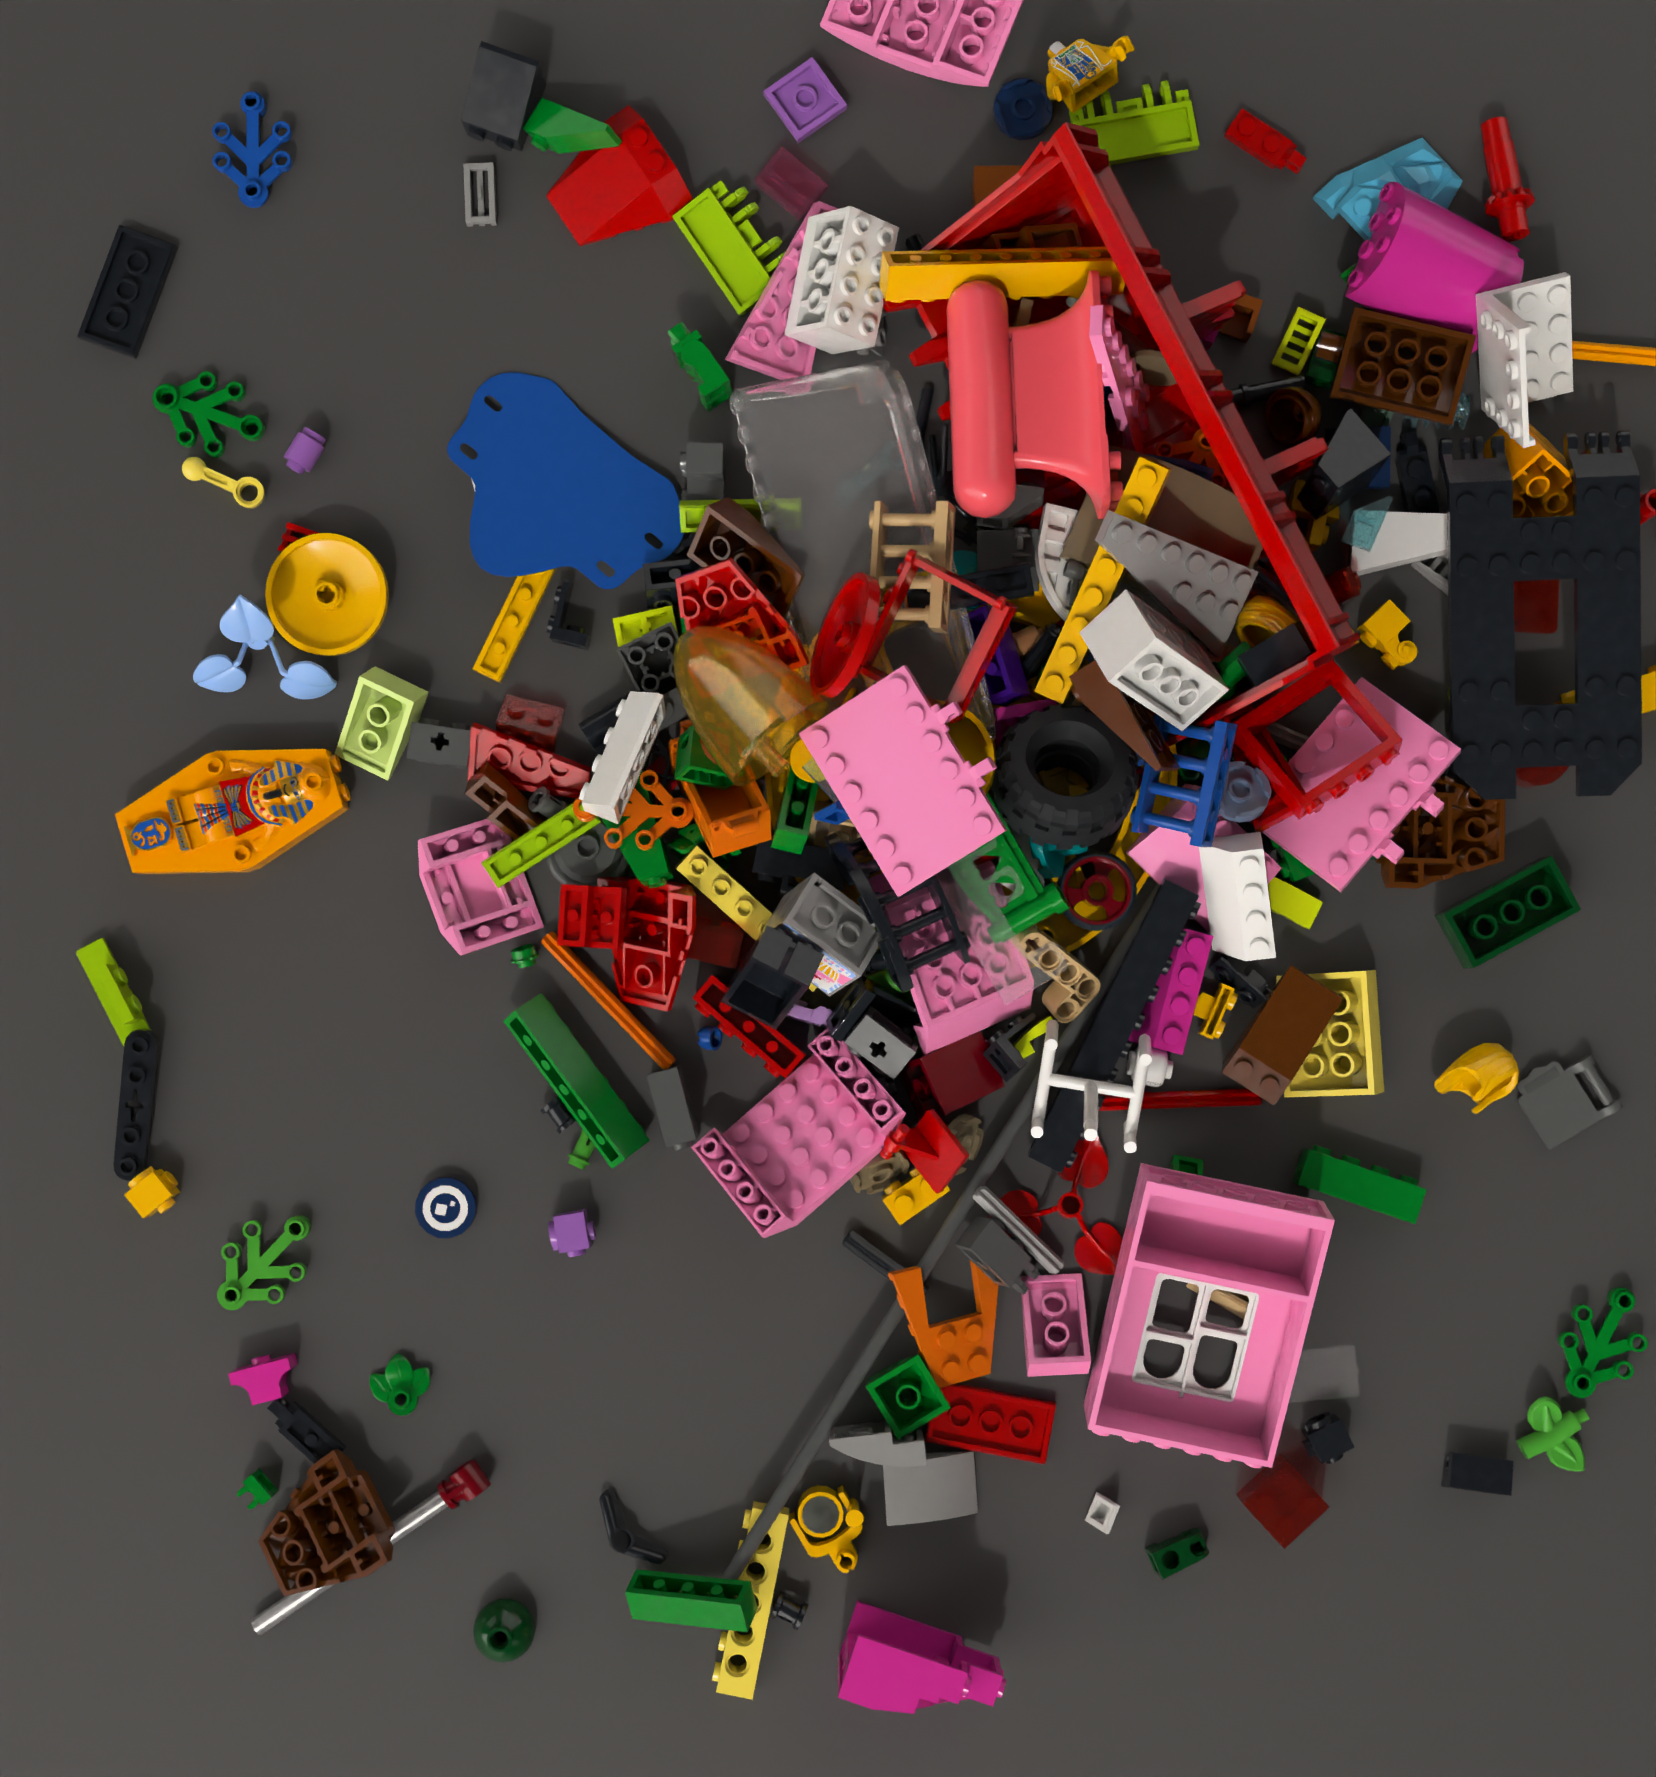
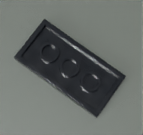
(127, 292)

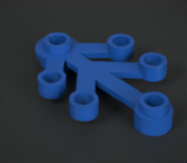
(254, 154)

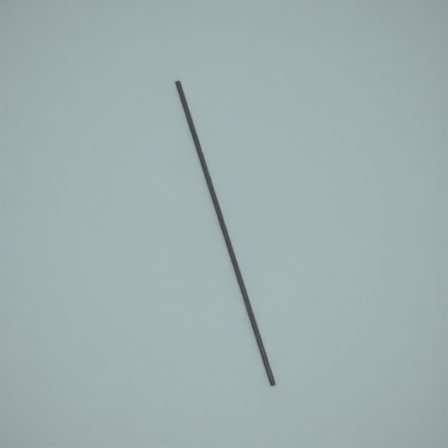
(926, 1264)

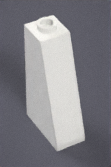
(1401, 541)

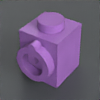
(571, 1232)

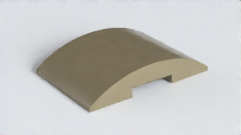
(1187, 509)

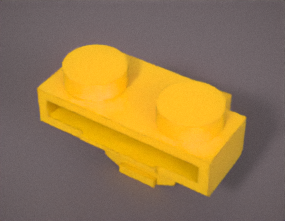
(1213, 1009)

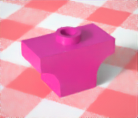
(265, 1377)

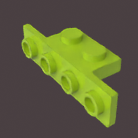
(112, 988)

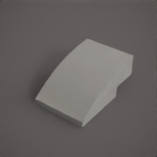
(878, 1445)
(932, 1491)

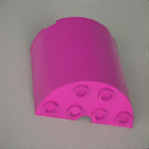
(1429, 263)

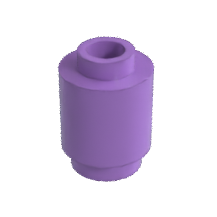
(304, 451)

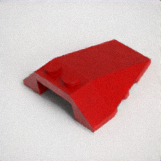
(620, 185)
(655, 941)

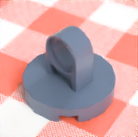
(1244, 793)

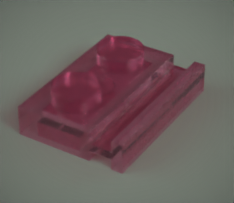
(790, 183)

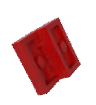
(592, 916)

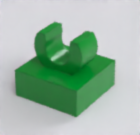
(260, 1487)

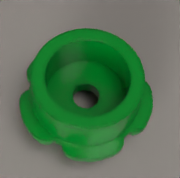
(524, 955)

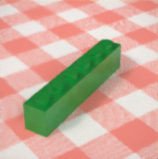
(576, 1080)

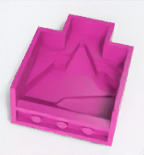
(911, 1665)

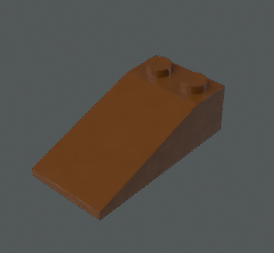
(734, 532)
(1123, 716)
(1281, 1035)

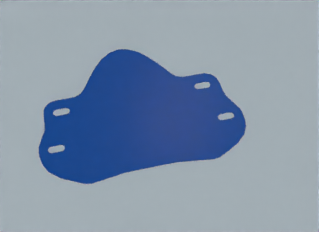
(557, 487)

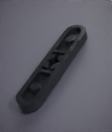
(138, 1074)

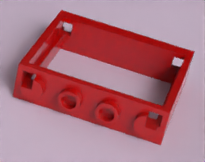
(1290, 699)

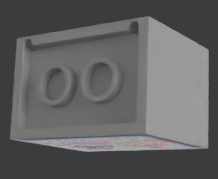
(831, 925)

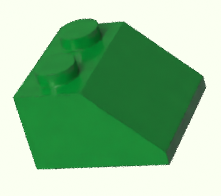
(907, 1395)

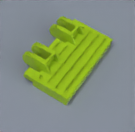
(1139, 131)
(727, 244)

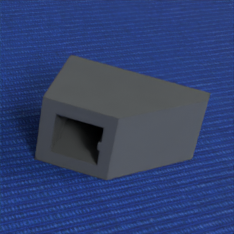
(1027, 500)

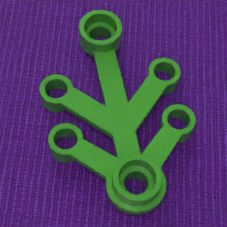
(259, 1265)

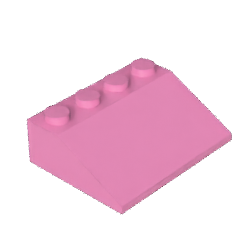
(1170, 857)

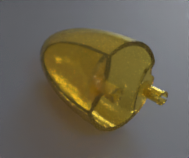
(743, 701)

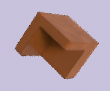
(1245, 318)

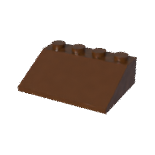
(1403, 366)

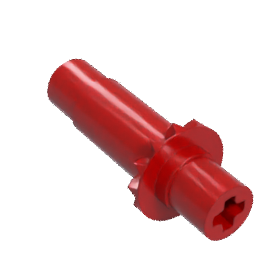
(1508, 197)

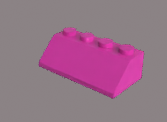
(1172, 1010)

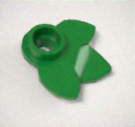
(400, 1380)

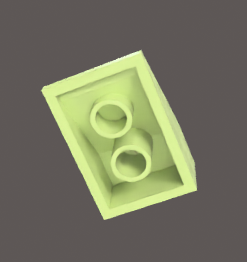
(380, 721)

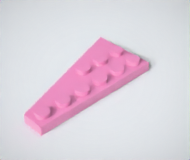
(762, 339)

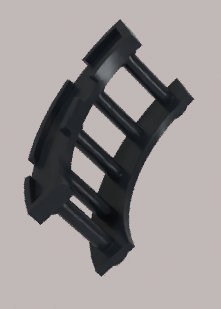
(874, 903)

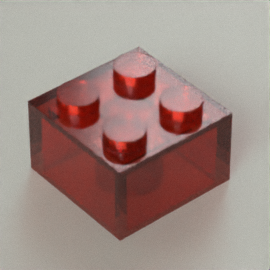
(1282, 1501)

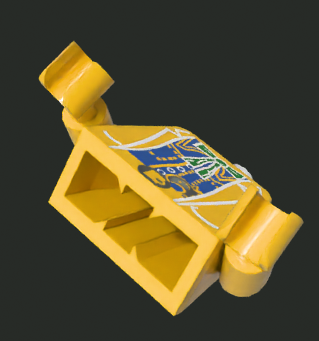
(1083, 70)

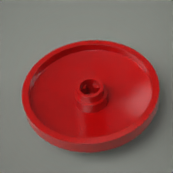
(845, 635)

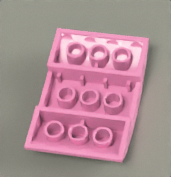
(928, 37)

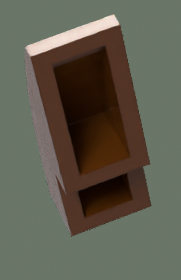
(1037, 237)
(503, 801)

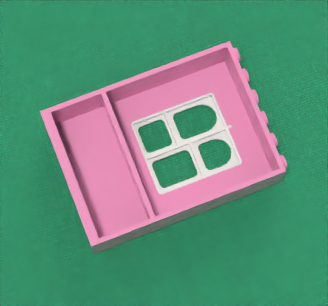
(1221, 1240)

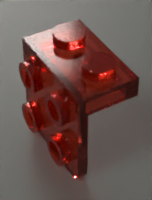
(1536, 606)

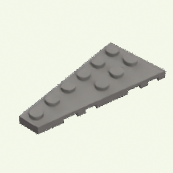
(1188, 581)

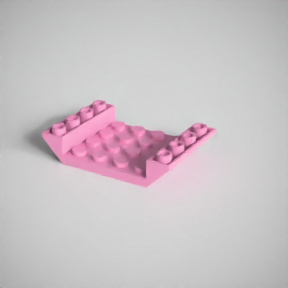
(948, 994)
(802, 1138)

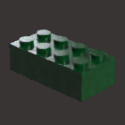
(1507, 912)

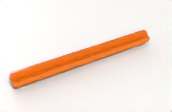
(609, 1001)

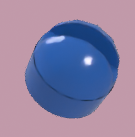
(710, 1037)

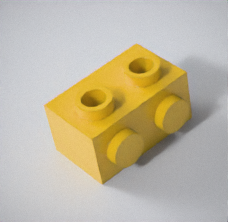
(910, 1196)

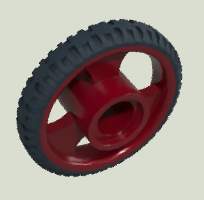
(1115, 910)

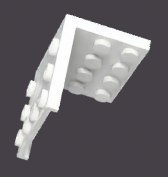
(1524, 349)

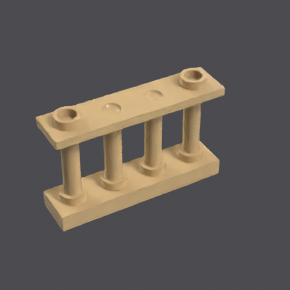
(940, 552)

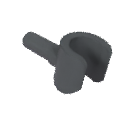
(1074, 571)

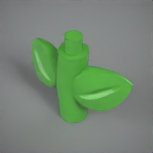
(1554, 1434)

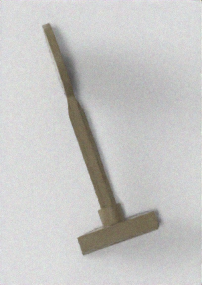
(1149, 362)

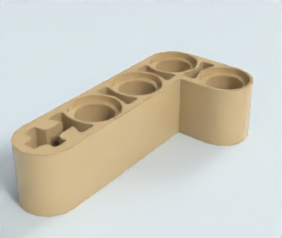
(1069, 990)

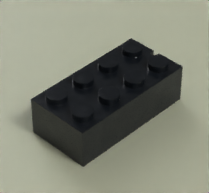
(772, 977)

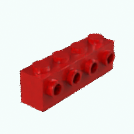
(757, 1037)

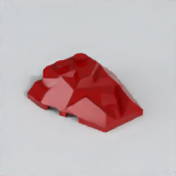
(728, 599)

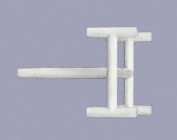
(1091, 1089)

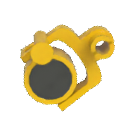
(820, 1516)

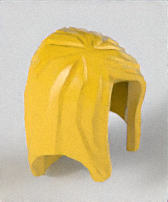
(1263, 618)
(1482, 1073)

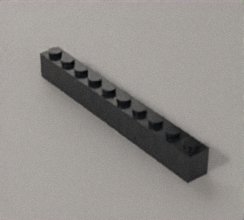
(1116, 1019)

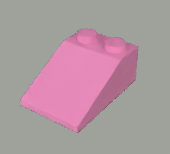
(1055, 1325)

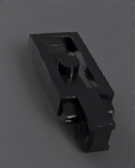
(1415, 476)
(304, 1430)

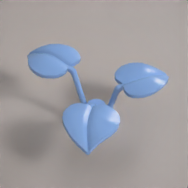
(250, 625)

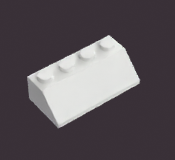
(624, 755)
(1238, 897)

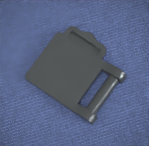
(1558, 1102)

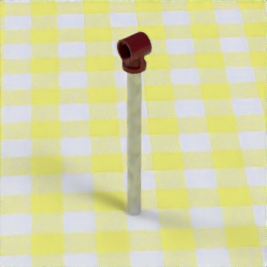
(464, 1483)

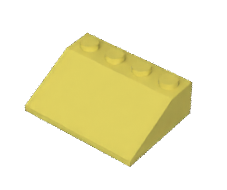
(1349, 1048)

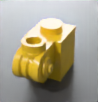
(1382, 632)

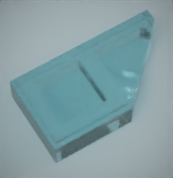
(1366, 524)

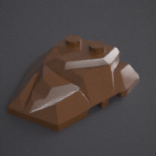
(1459, 840)
(329, 1529)

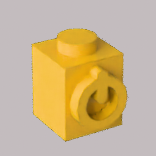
(152, 1192)

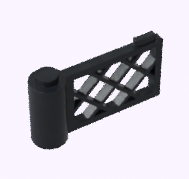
(597, 725)

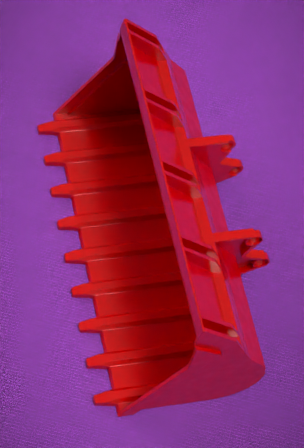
(1075, 184)

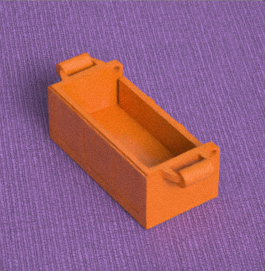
(725, 817)

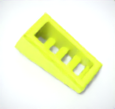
(1310, 318)

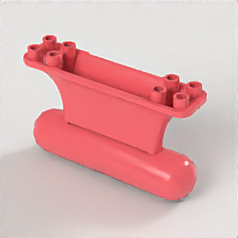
(1026, 399)

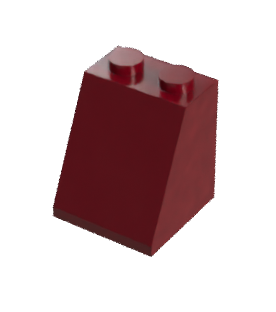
(950, 1076)

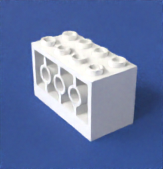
(837, 281)
(1153, 660)

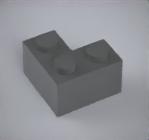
(705, 471)

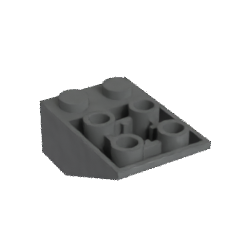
(651, 669)

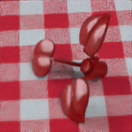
(1101, 1245)

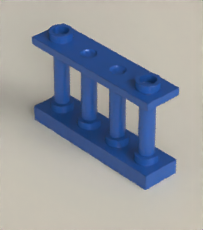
(1207, 798)

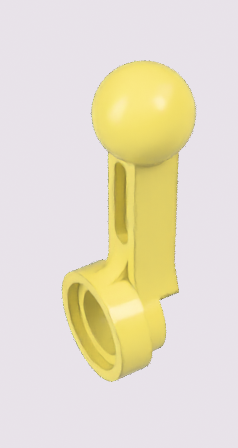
(195, 469)

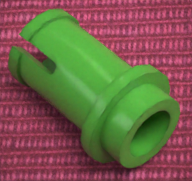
(581, 1152)

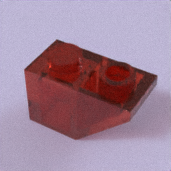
(1344, 585)

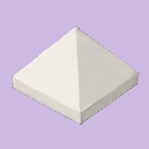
(1102, 1513)

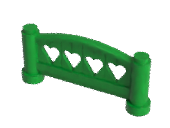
(1036, 901)

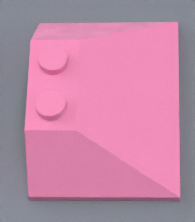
(464, 896)

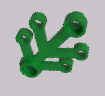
(204, 410)
(1599, 1346)

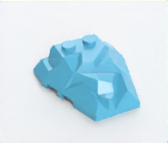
(1357, 191)

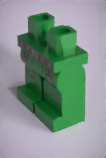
(700, 366)

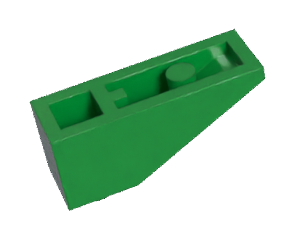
(567, 130)

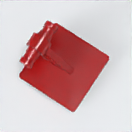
(930, 1149)

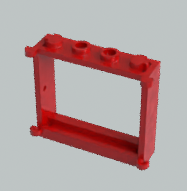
(983, 648)

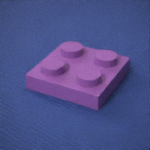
(805, 100)

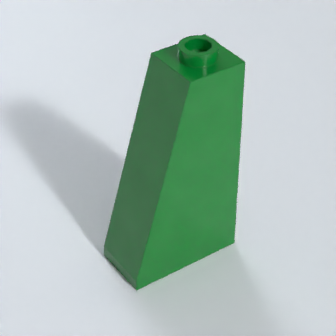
(649, 866)

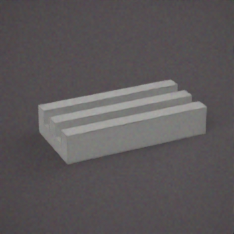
(481, 219)

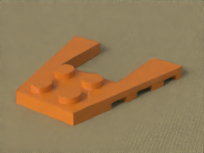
(957, 1346)

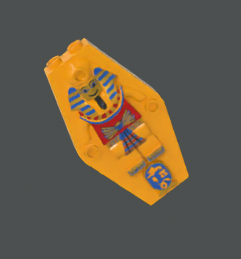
(232, 811)

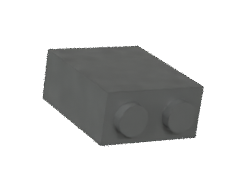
(673, 1107)

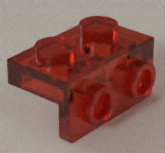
(530, 721)

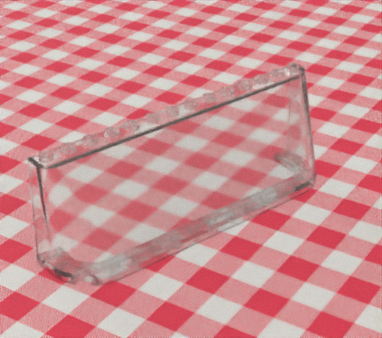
(818, 463)

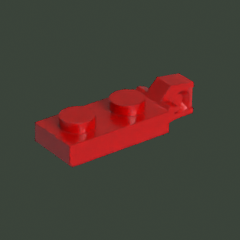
(1264, 143)

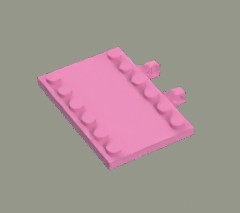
(904, 779)
(1361, 821)

